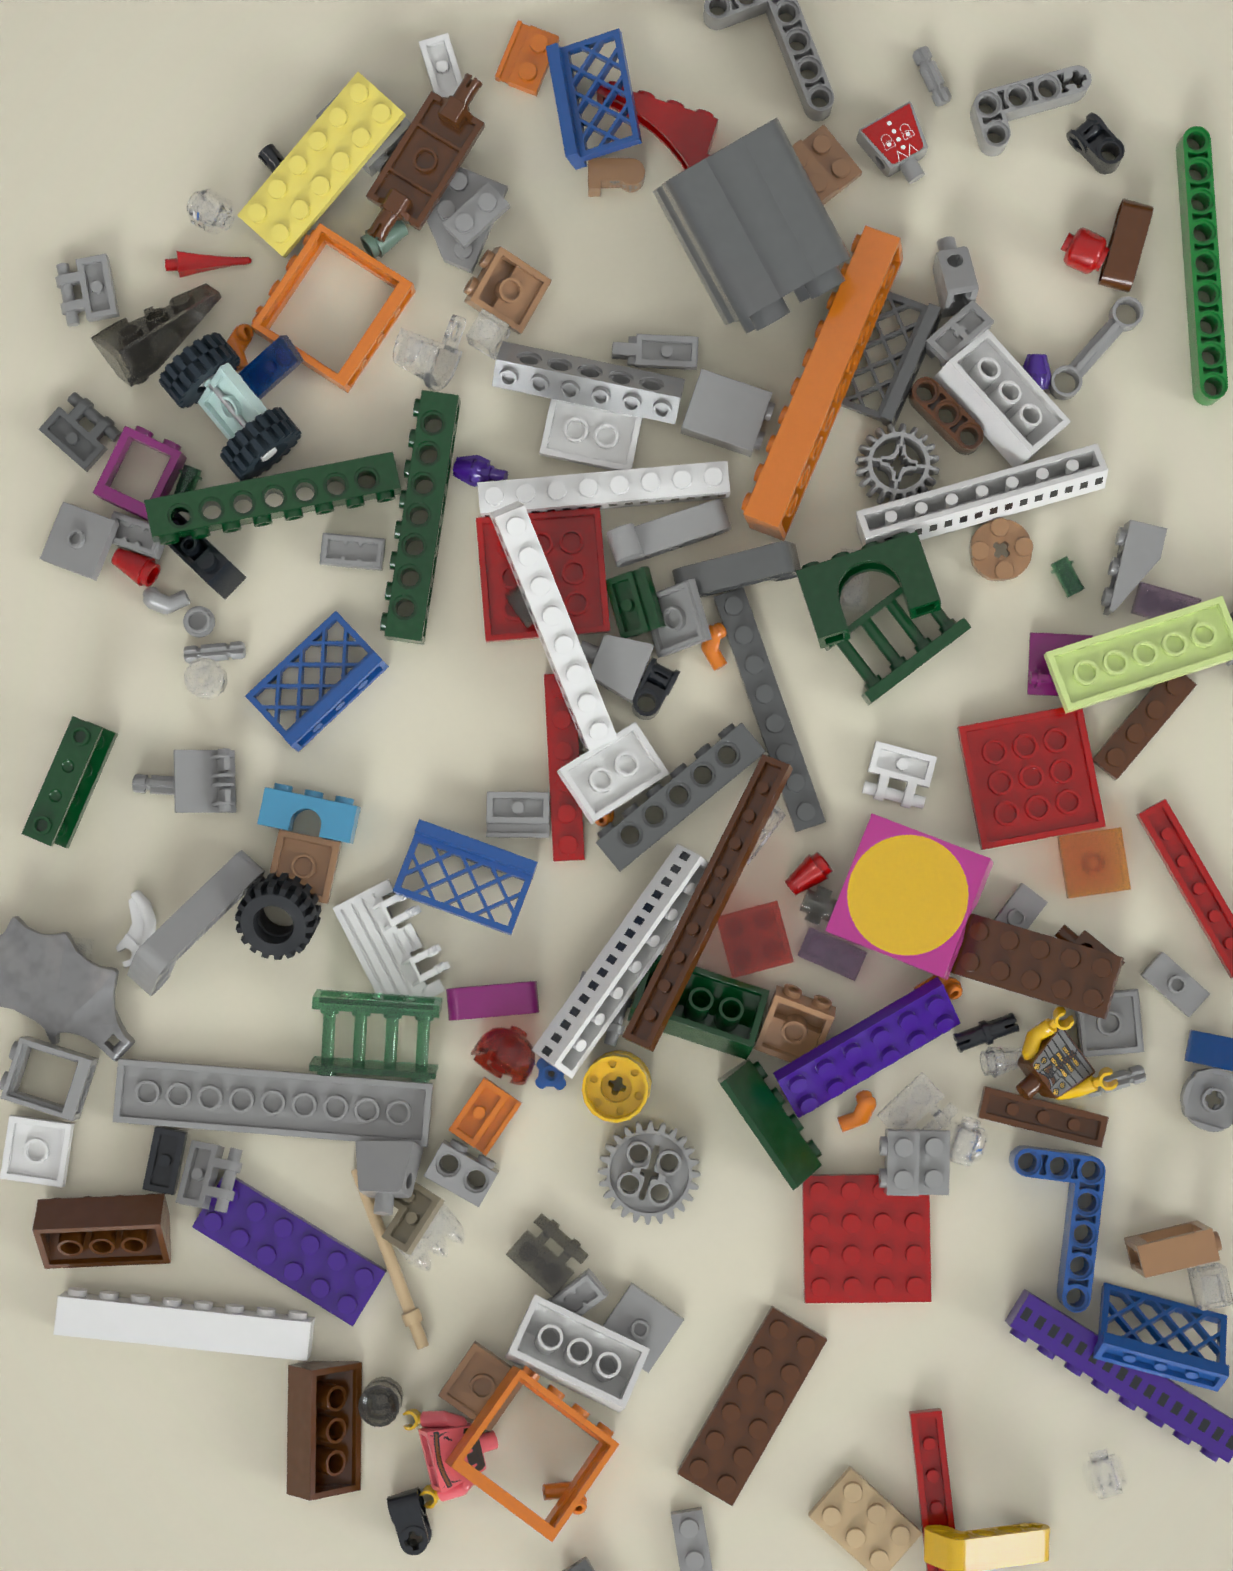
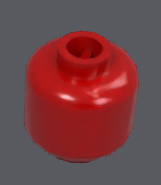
(1085, 250)

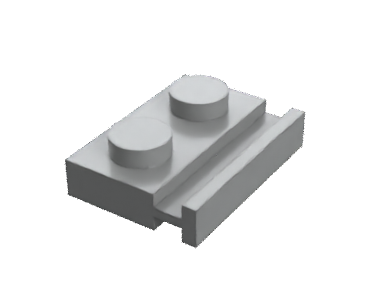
(518, 814)

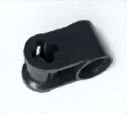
(1092, 139)
(655, 684)
(410, 1515)

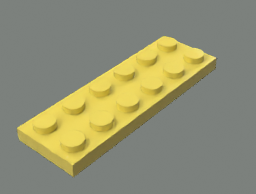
(321, 164)

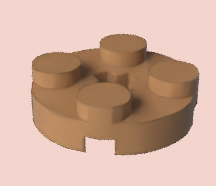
(1018, 546)

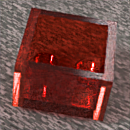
(754, 939)

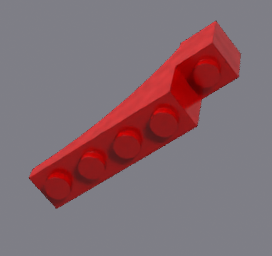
(681, 130)

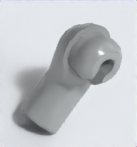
(162, 603)

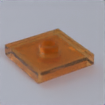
(1094, 863)

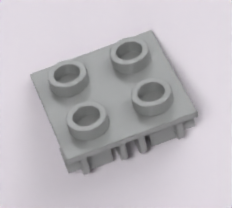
(204, 781)

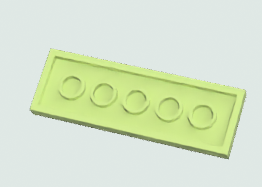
(1142, 654)

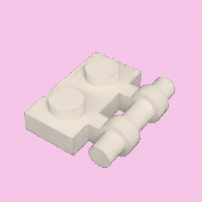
(903, 765)

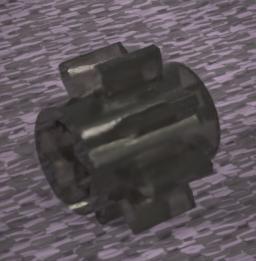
(818, 905)

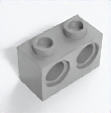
(457, 1180)

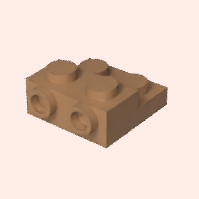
(826, 163)
(506, 288)
(794, 1023)

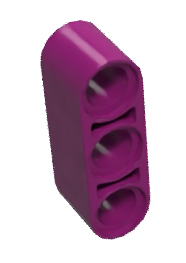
(492, 1000)

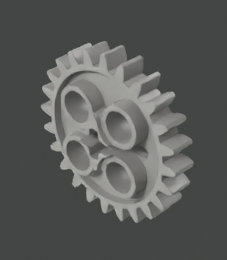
(676, 1180)

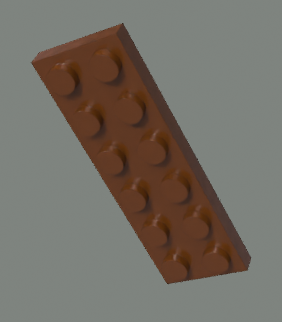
(1038, 966)
(752, 1405)

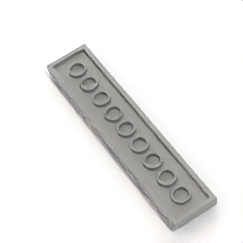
(271, 1102)

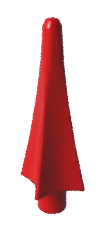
(192, 263)

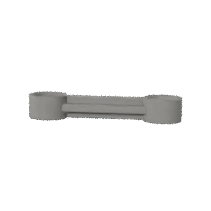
(1096, 347)

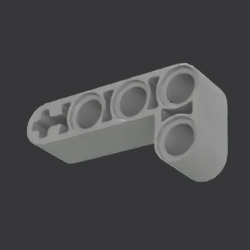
(1031, 100)
(668, 533)

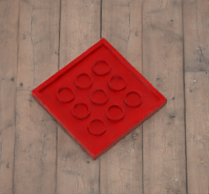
(576, 559)
(1030, 777)
(864, 1242)

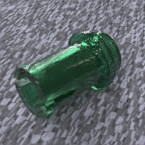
(188, 479)
(1067, 576)

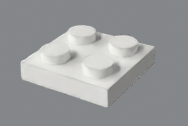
(37, 1151)

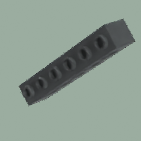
(746, 751)

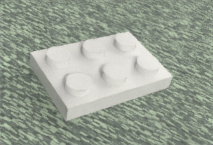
(590, 436)
(613, 773)

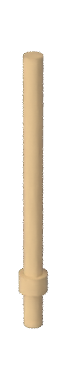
(411, 1315)

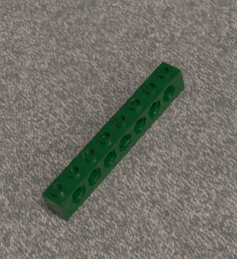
(429, 407)
(379, 467)

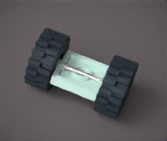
(209, 378)

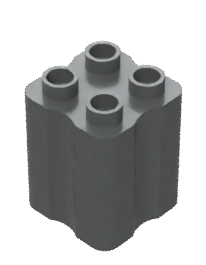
(754, 228)

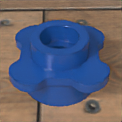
(545, 1080)

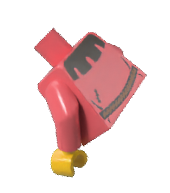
(438, 1439)

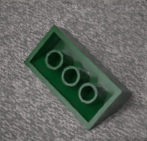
(713, 1011)
(770, 1123)

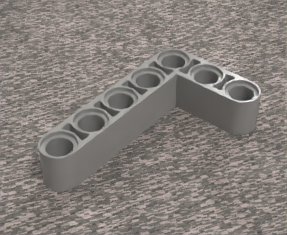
(785, 34)
(159, 953)

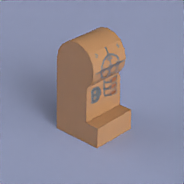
(614, 173)

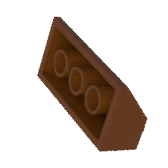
(103, 1231)
(323, 1429)

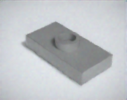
(136, 536)
(352, 551)
(1021, 908)
(1175, 984)
(581, 1293)

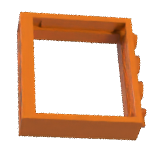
(297, 269)
(581, 1482)

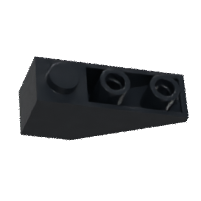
(207, 562)

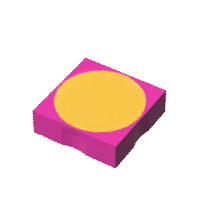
(909, 896)

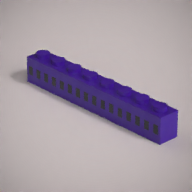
(1156, 1395)

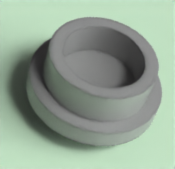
(199, 621)

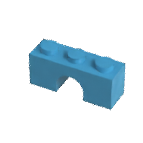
(282, 807)

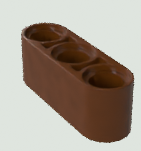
(1126, 245)
(943, 401)

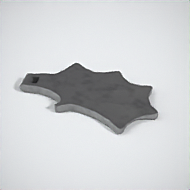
(60, 987)

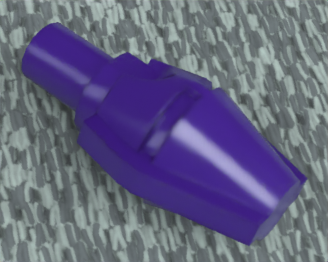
(1038, 368)
(477, 469)

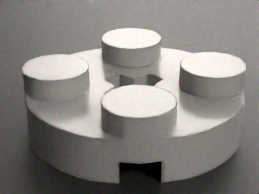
(1194, 1094)

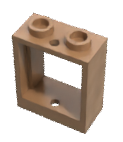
(1173, 1248)

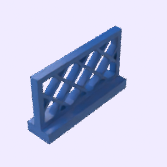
(568, 104)
(328, 704)
(473, 851)
(1160, 1357)

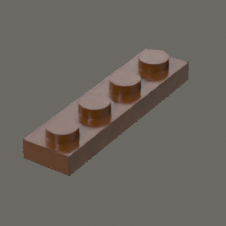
(1142, 725)
(1042, 1116)

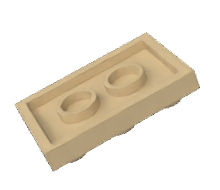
(864, 1522)

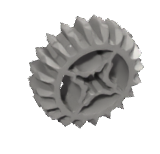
(883, 463)

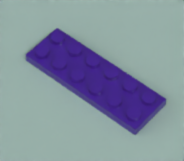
(867, 1047)
(293, 1251)

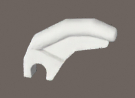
(142, 925)

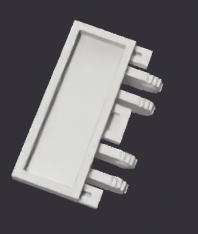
(385, 948)

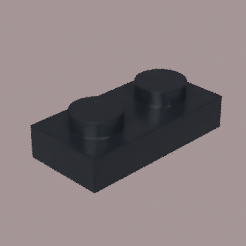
(165, 1160)

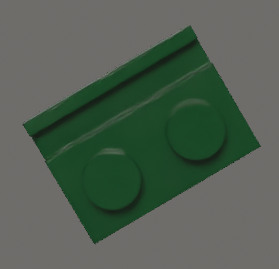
(635, 603)

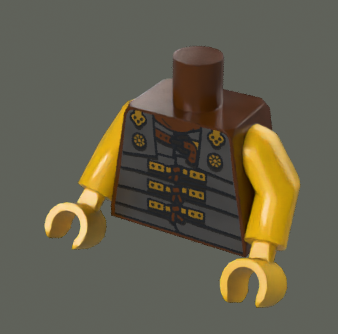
(1056, 1064)

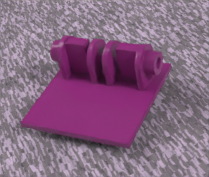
(1039, 676)

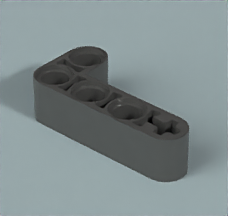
(756, 565)

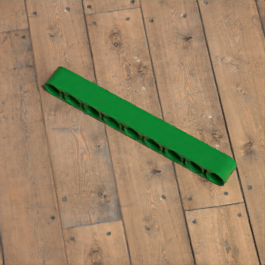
(1203, 251)

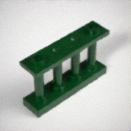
(899, 666)
(69, 783)

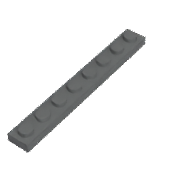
(768, 706)

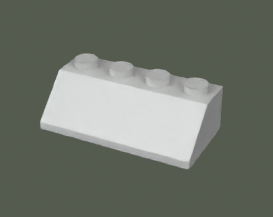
(1002, 399)
(577, 1353)

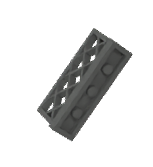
(908, 366)

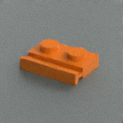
(526, 58)
(485, 1116)

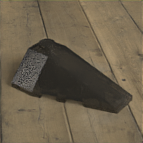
(145, 344)

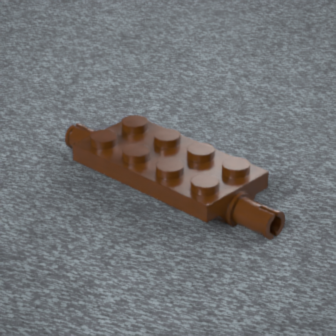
(426, 159)

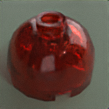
(505, 1053)

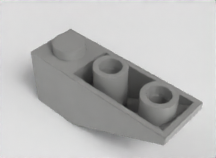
(1137, 554)

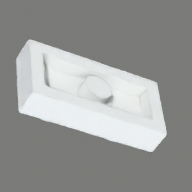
(441, 64)

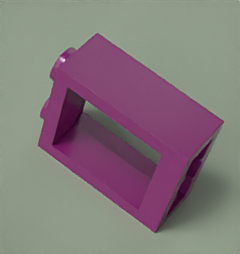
(165, 483)

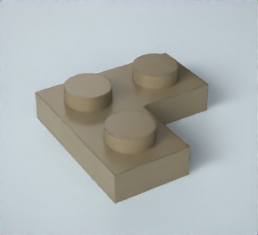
(412, 1218)

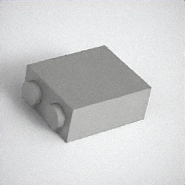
(727, 413)

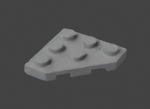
(458, 192)

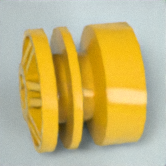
(599, 1092)

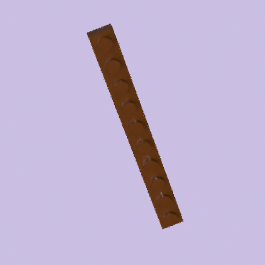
(707, 903)

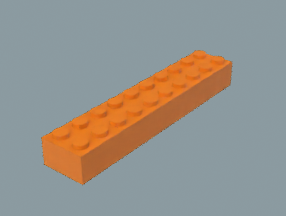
(823, 383)

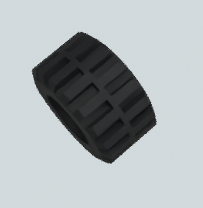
(268, 936)

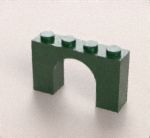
(898, 558)

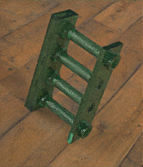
(392, 1008)

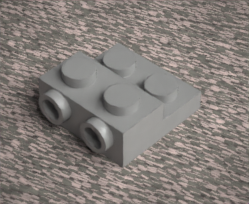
(915, 1162)

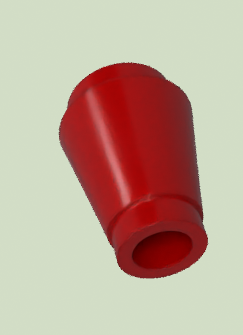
(138, 567)
(809, 873)

